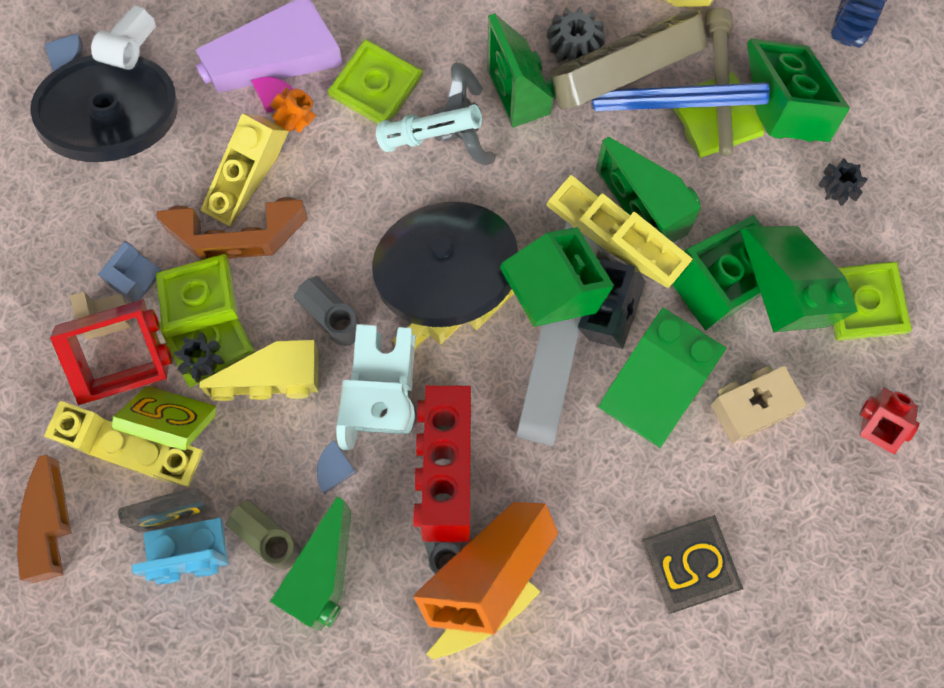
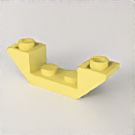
(96, 437)

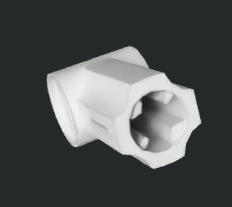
(122, 43)

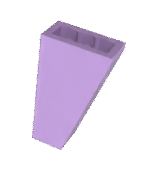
(274, 45)

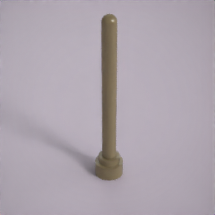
(718, 26)

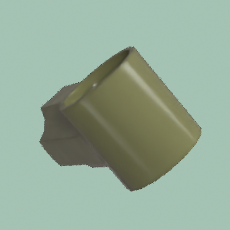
(262, 533)

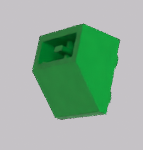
(557, 278)

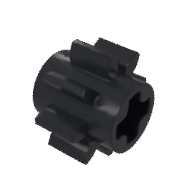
(841, 191)
(193, 349)

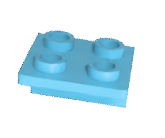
(183, 549)

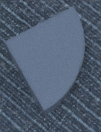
(64, 50)
(333, 468)

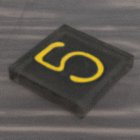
(166, 510)
(691, 564)

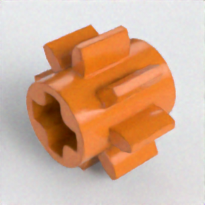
(293, 109)

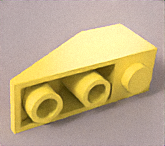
(243, 166)
(276, 369)

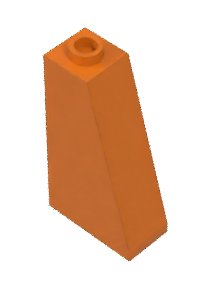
(489, 572)

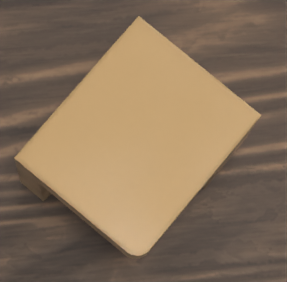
(84, 306)

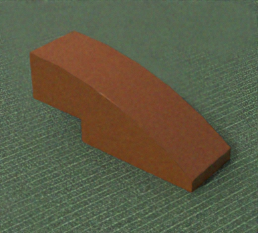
(41, 522)

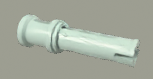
(416, 129)

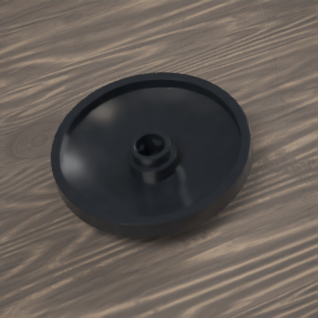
(103, 110)
(444, 264)

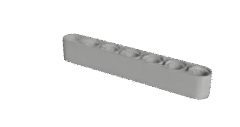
(549, 377)

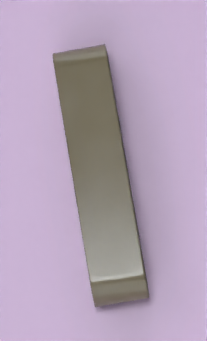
(628, 59)

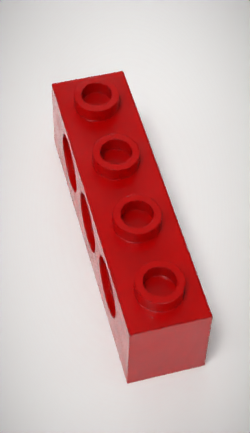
(450, 518)

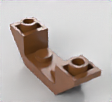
(282, 217)

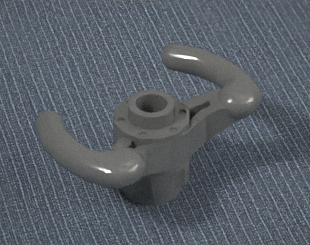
(463, 77)

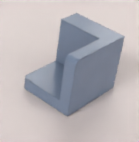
(129, 273)

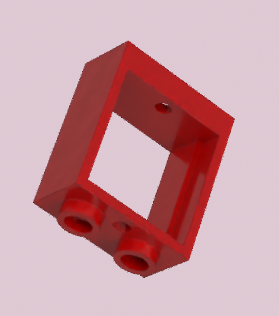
(77, 369)

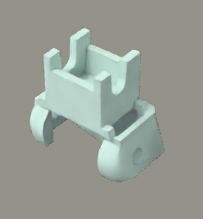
(377, 386)

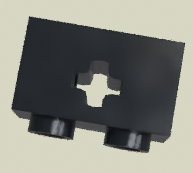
(615, 316)

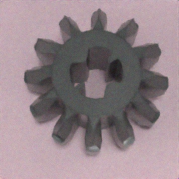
(565, 28)

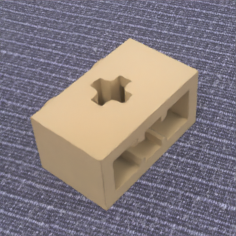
(779, 398)

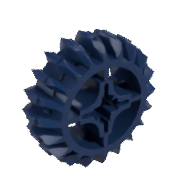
(856, 21)

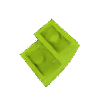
(702, 126)

